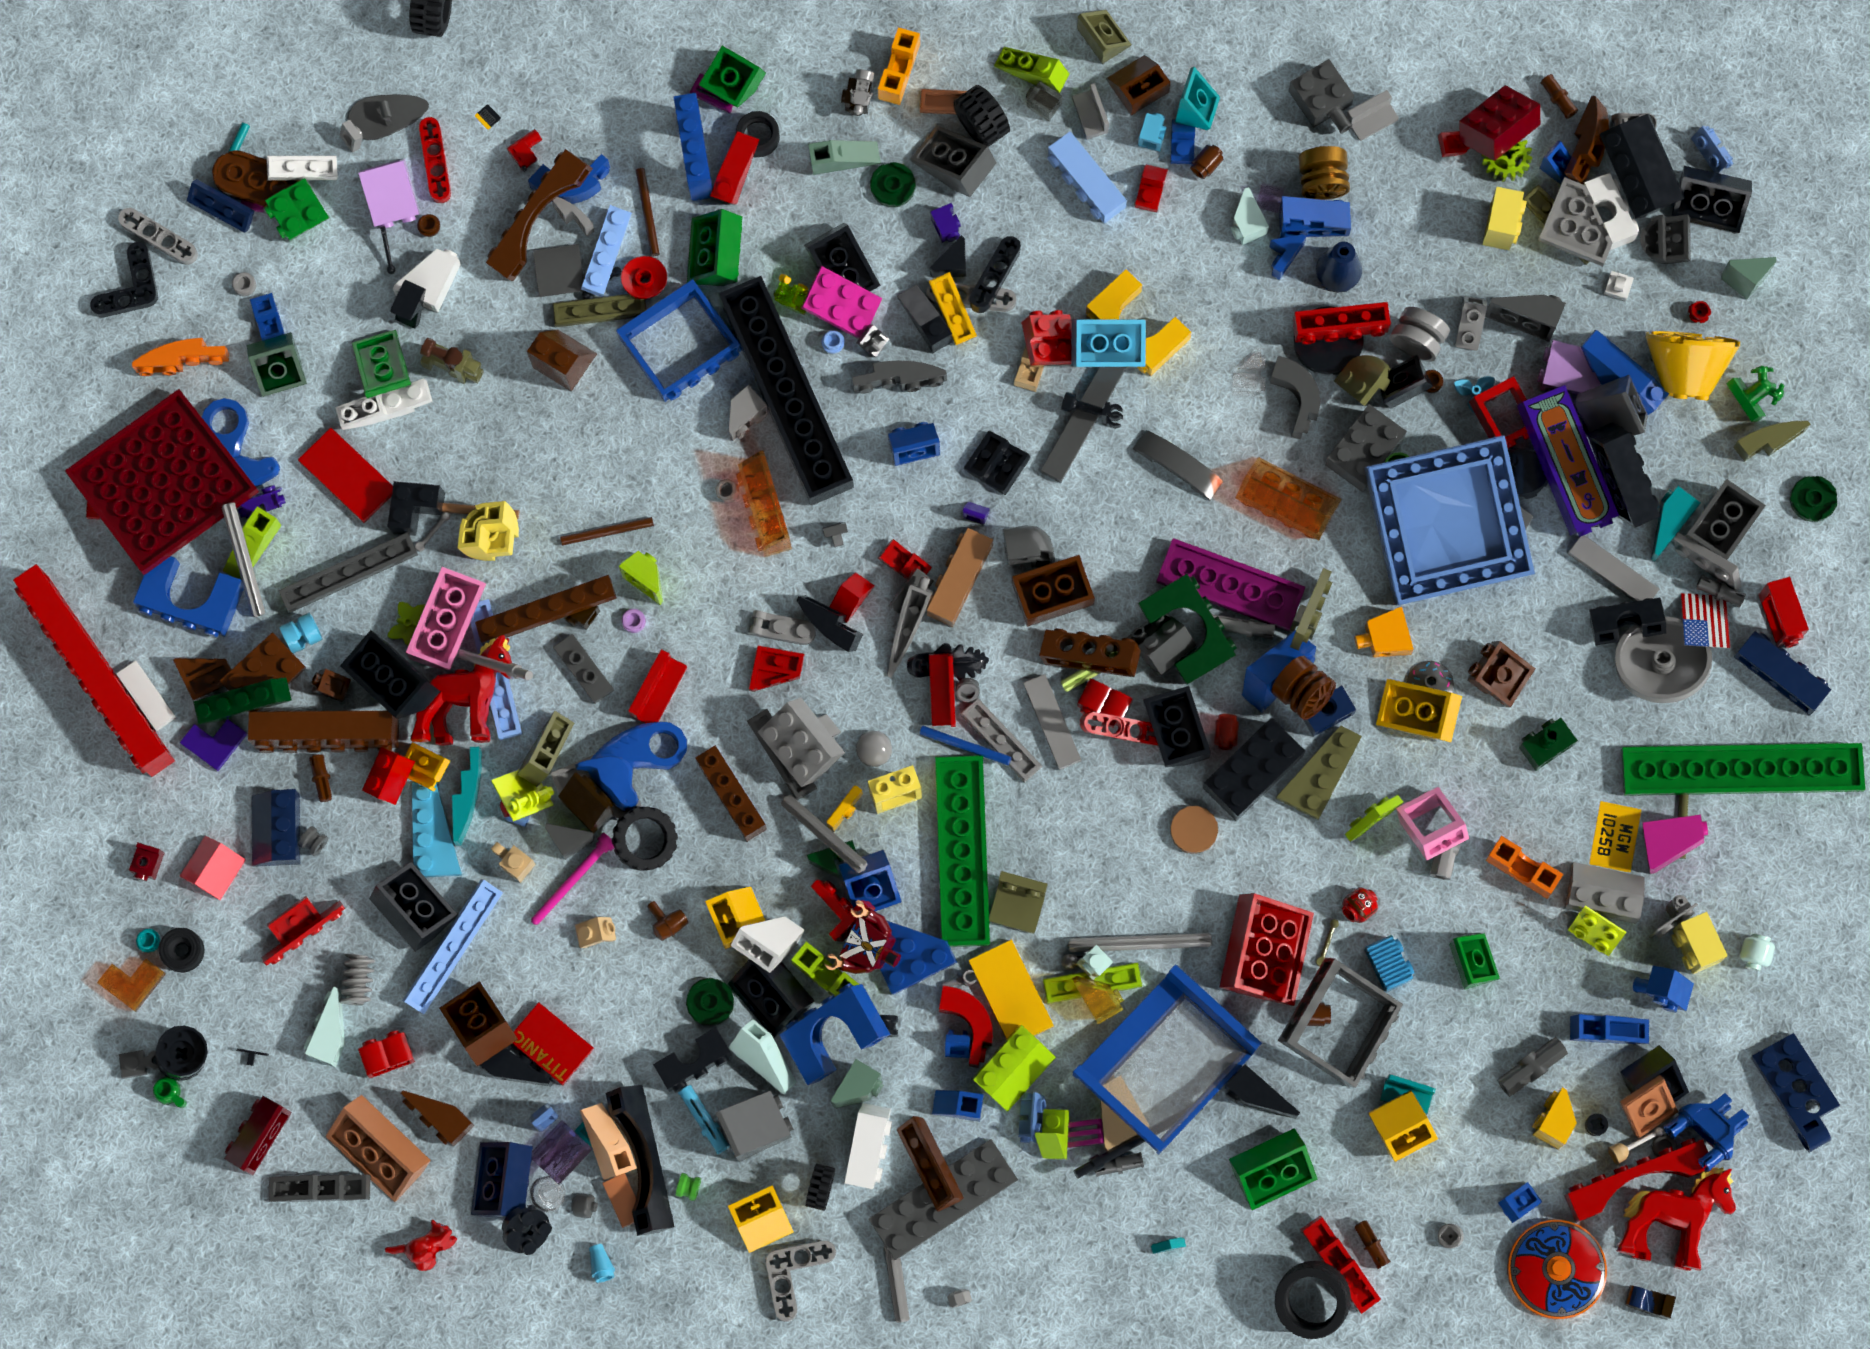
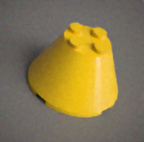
(1688, 363)

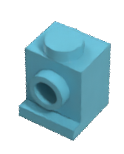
(1152, 132)

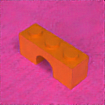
(1534, 875)

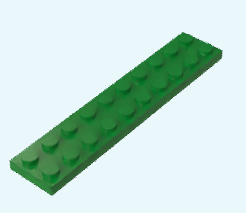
(1743, 769)

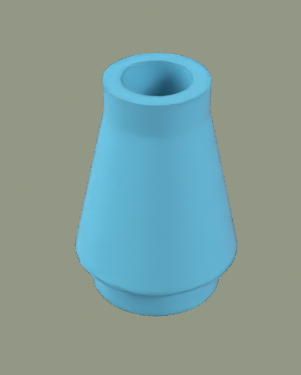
(601, 1266)

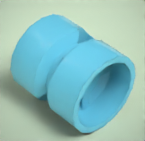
(301, 633)

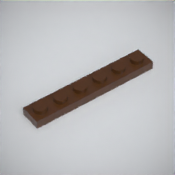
(546, 609)

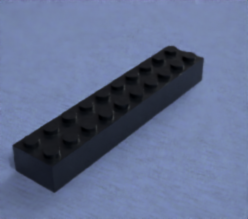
(786, 390)

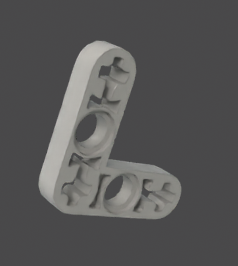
(784, 1272)

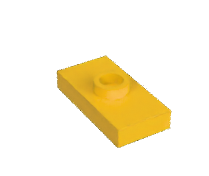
(845, 808)

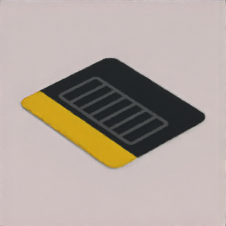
(487, 117)

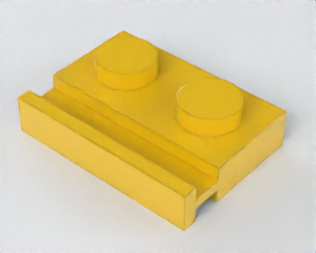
(427, 767)

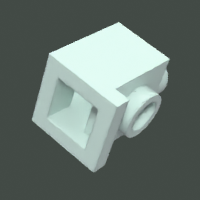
(1094, 962)

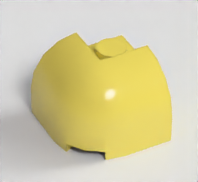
(488, 531)

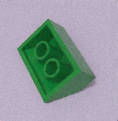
(715, 248)
(1273, 1169)

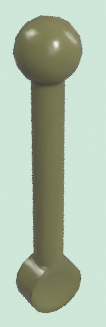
(1334, 924)

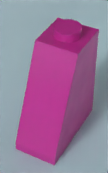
(1672, 839)

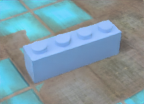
(1087, 177)

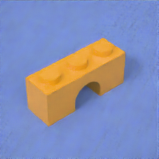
(900, 66)

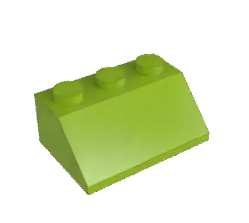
(1013, 1067)

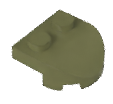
(1364, 377)

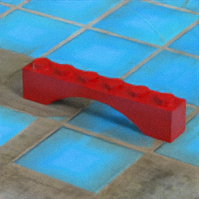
(1592, 1199)

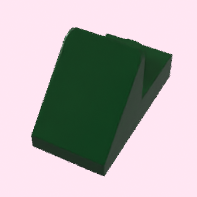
(825, 859)

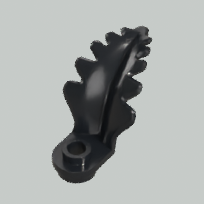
(962, 662)

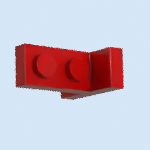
(841, 908)

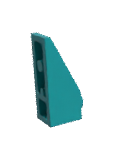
(1674, 513)

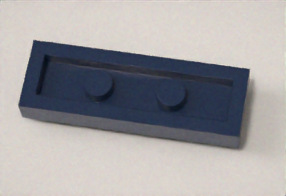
(220, 205)

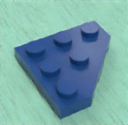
(920, 958)

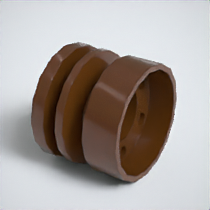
(1303, 687)

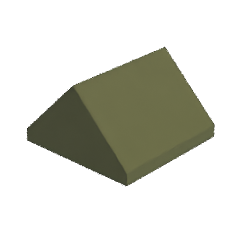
(1102, 34)

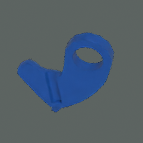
(257, 470)
(614, 762)

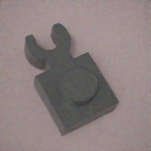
(136, 1063)

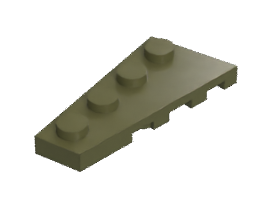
(1318, 778)

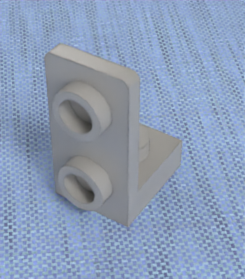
(1471, 323)

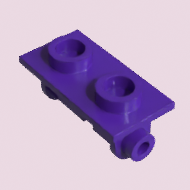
(268, 497)

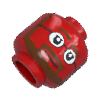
(1360, 905)

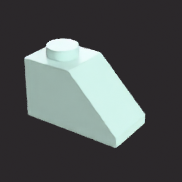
(1248, 219)

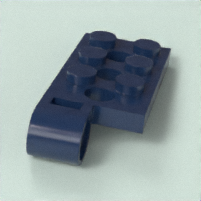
(1807, 1125)

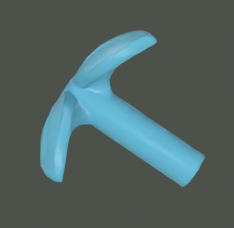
(1465, 387)

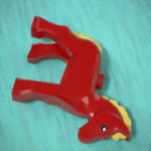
(463, 689)
(1679, 1213)

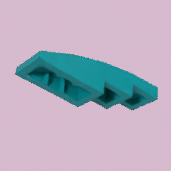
(465, 803)

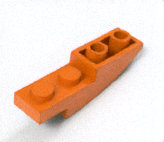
(171, 356)

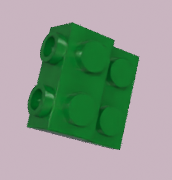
(295, 210)

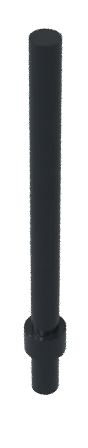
(1097, 1162)

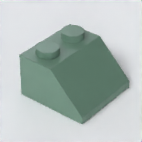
(857, 1086)

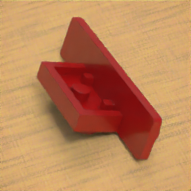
(296, 924)

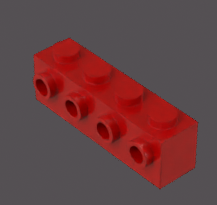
(1341, 322)

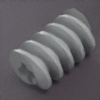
(357, 979)

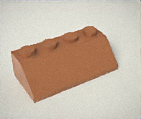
(377, 1147)

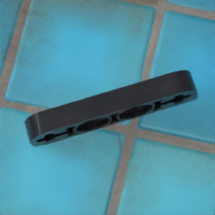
(997, 275)

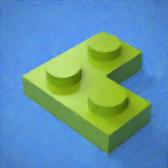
(1373, 814)

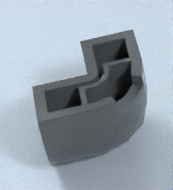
(1028, 545)

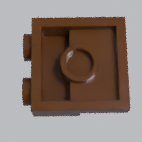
(1500, 673)

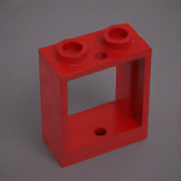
(1478, 405)
(1783, 612)

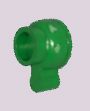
(168, 1092)

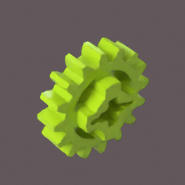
(1507, 165)

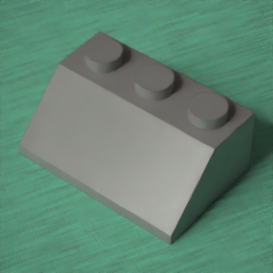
(1606, 892)

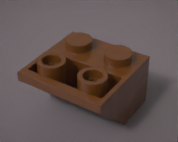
(1139, 84)

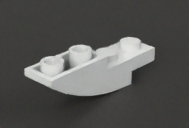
(384, 406)

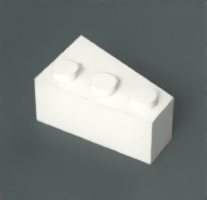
(868, 1146)

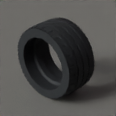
(1300, 1326)

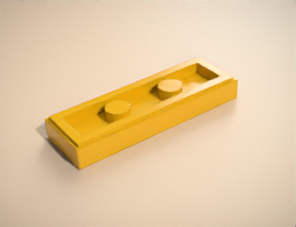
(952, 308)

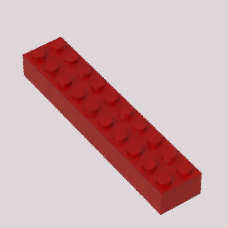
(95, 673)

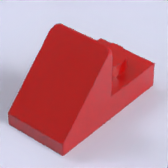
(1151, 188)

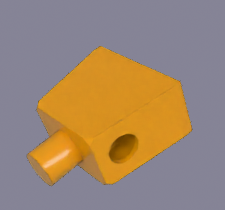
(1386, 635)

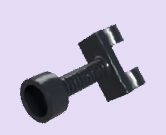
(1070, 402)

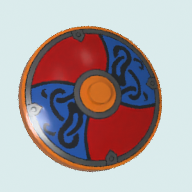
(1557, 1269)

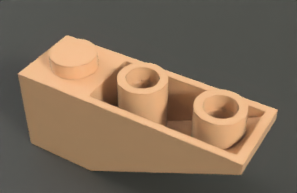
(607, 1142)

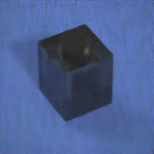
(1043, 100)

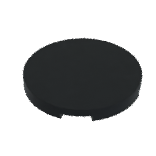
(1328, 356)

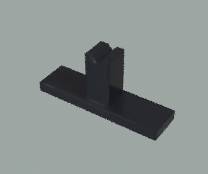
(252, 1054)

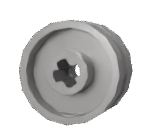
(1419, 333)

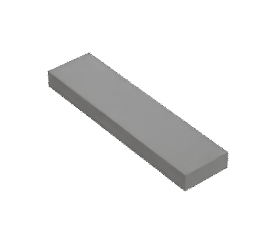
(1612, 570)
(1052, 722)
(1001, 739)

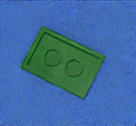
(381, 363)

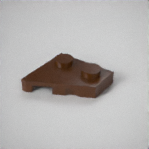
(202, 674)

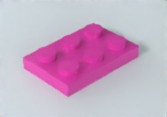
(841, 302)

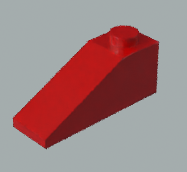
(735, 168)

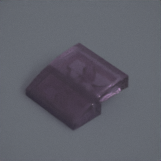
(560, 1152)

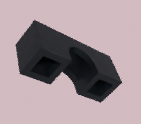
(1645, 614)
(712, 1052)

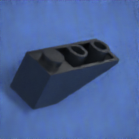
(512, 1068)

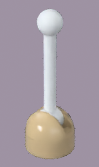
(1620, 1152)

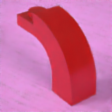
(963, 1004)

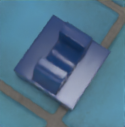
(957, 1045)

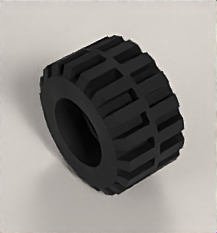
(430, 16)
(981, 115)

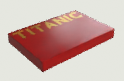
(551, 1043)

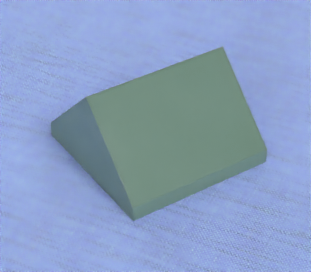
(1747, 274)

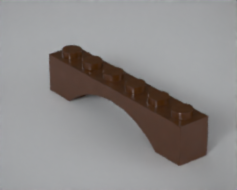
(565, 175)

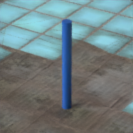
(965, 745)

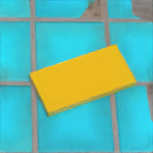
(1010, 990)

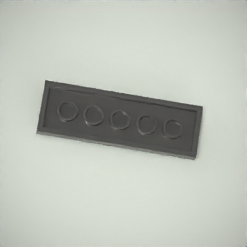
(914, 1217)

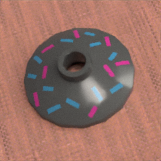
(1433, 670)

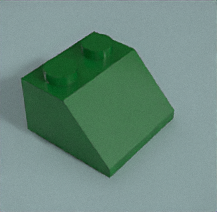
(732, 77)

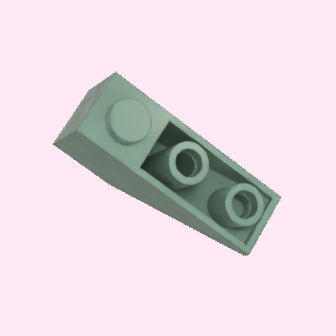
(842, 155)

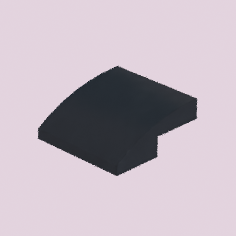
(997, 462)

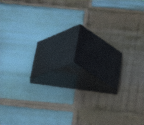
(951, 261)

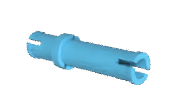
(689, 1095)

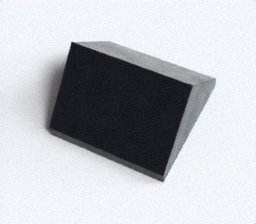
(1406, 382)

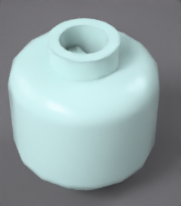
(1757, 951)

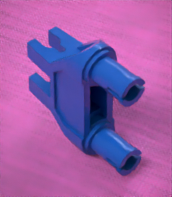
(1711, 1126)

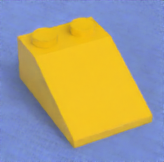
(1419, 710)

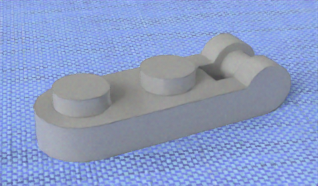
(782, 628)

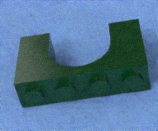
(1215, 647)

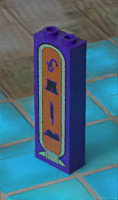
(1568, 461)

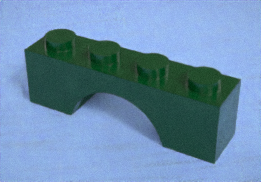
(241, 700)

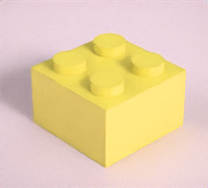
(1504, 218)
(1698, 943)

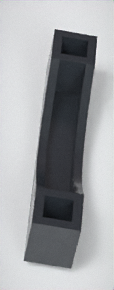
(631, 1113)

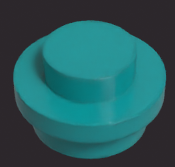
(148, 940)

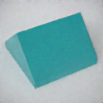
(1197, 102)

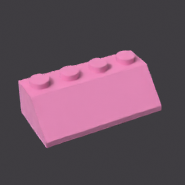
(445, 619)

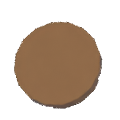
(1194, 829)

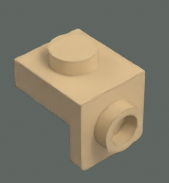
(595, 931)

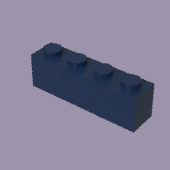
(1782, 672)

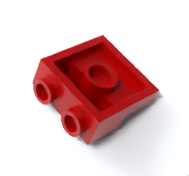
(1048, 338)

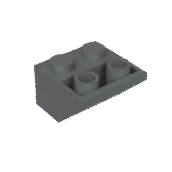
(1163, 642)

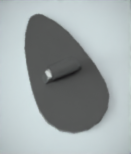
(386, 114)

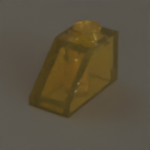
(1099, 997)

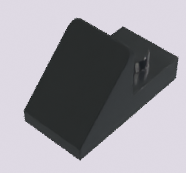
(409, 304)

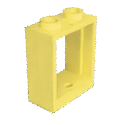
(892, 794)

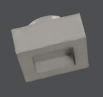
(351, 135)

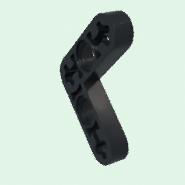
(139, 288)

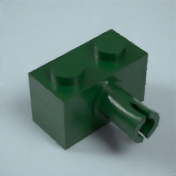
(1547, 743)

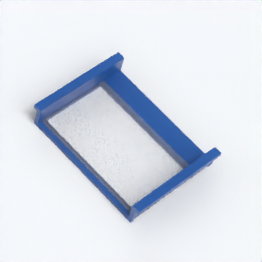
(1167, 1059)

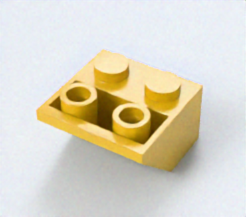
(733, 911)
(1557, 1121)
(1403, 1126)
(760, 1219)

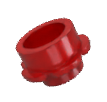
(1699, 306)

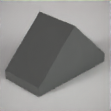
(569, 840)

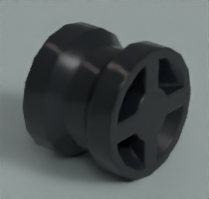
(890, 1022)

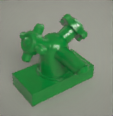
(1750, 396)

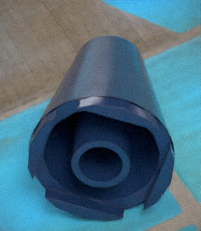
(1339, 268)

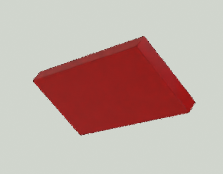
(347, 475)

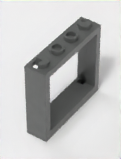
(1309, 1004)

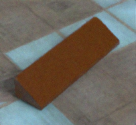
(929, 1163)

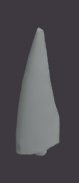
(909, 621)

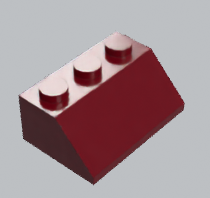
(257, 1135)

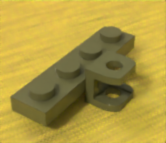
(1307, 617)

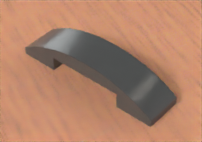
(1179, 463)

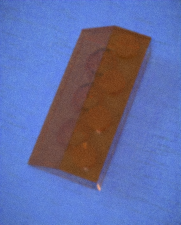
(1288, 499)
(764, 505)

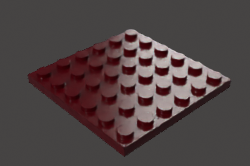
(161, 481)

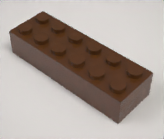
(323, 731)

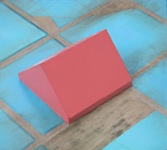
(212, 867)

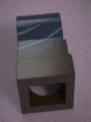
(1650, 1302)

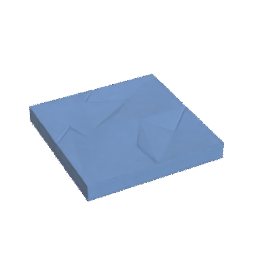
(1449, 520)

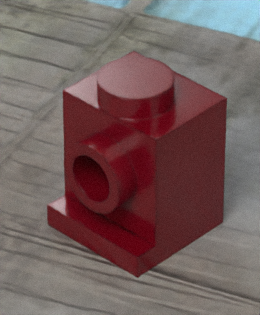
(151, 869)

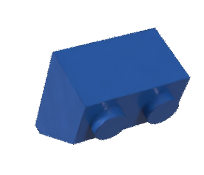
(914, 443)
(873, 884)

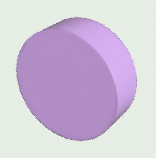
(633, 620)

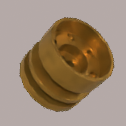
(1324, 173)

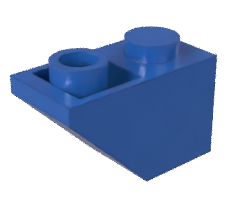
(958, 1104)

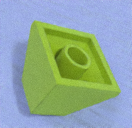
(643, 574)

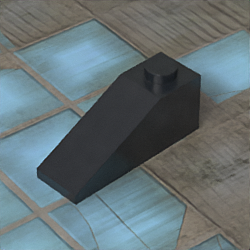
(926, 318)
(1255, 1092)

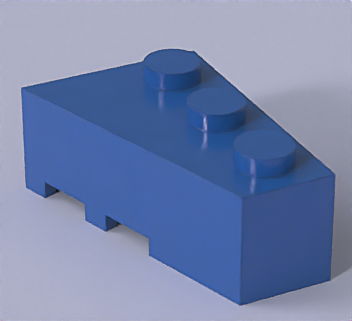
(1314, 217)
(1264, 671)

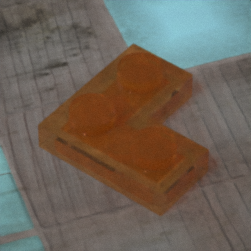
(133, 989)

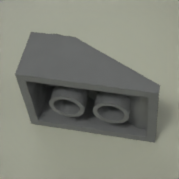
(954, 160)
(1530, 314)

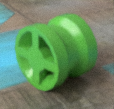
(688, 1186)

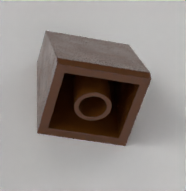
(560, 357)

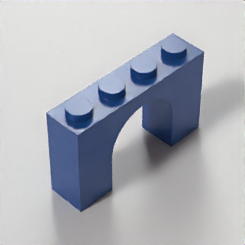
(693, 146)
(212, 616)
(805, 1036)

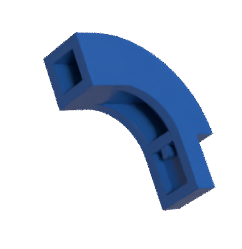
(589, 187)

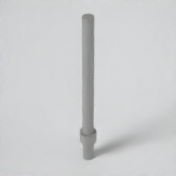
(512, 670)

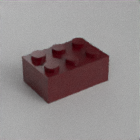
(1499, 122)

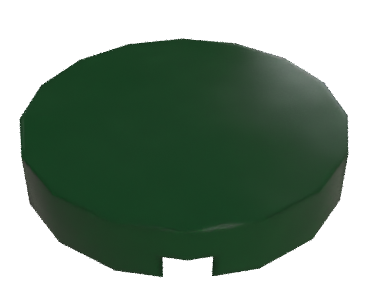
(892, 184)
(1813, 498)
(710, 1010)

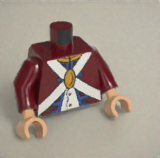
(867, 944)

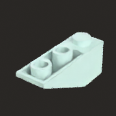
(328, 1036)
(761, 1053)

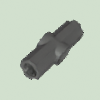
(1532, 1066)

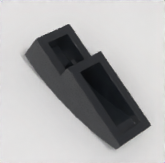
(830, 623)

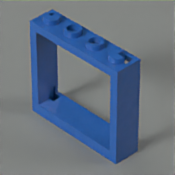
(659, 311)

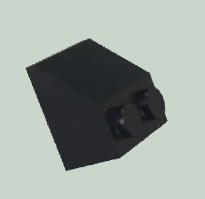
(1650, 1066)

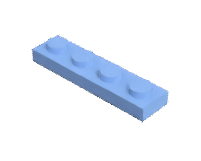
(606, 251)

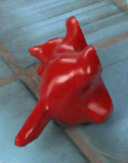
(423, 1249)

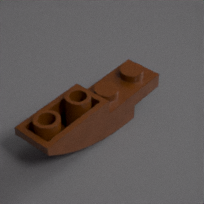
(1590, 147)

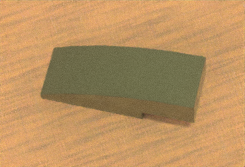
(1769, 438)

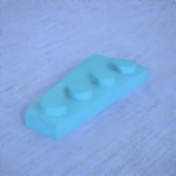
(432, 839)

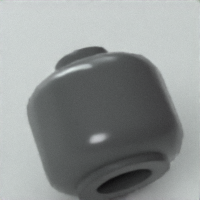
(584, 1205)

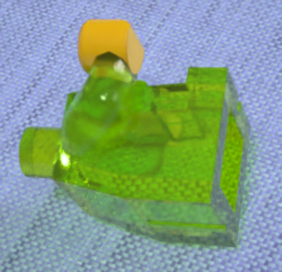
(790, 296)

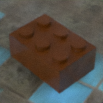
(1053, 590)
(265, 662)
(478, 1023)

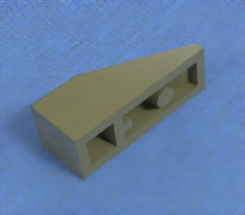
(546, 749)

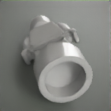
(861, 96)

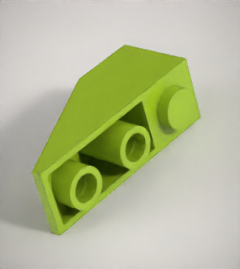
(1033, 68)
(258, 534)

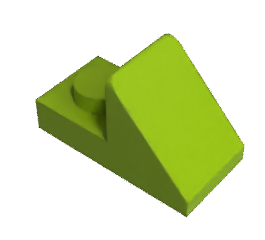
(1054, 1134)

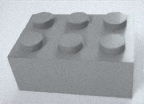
(801, 742)

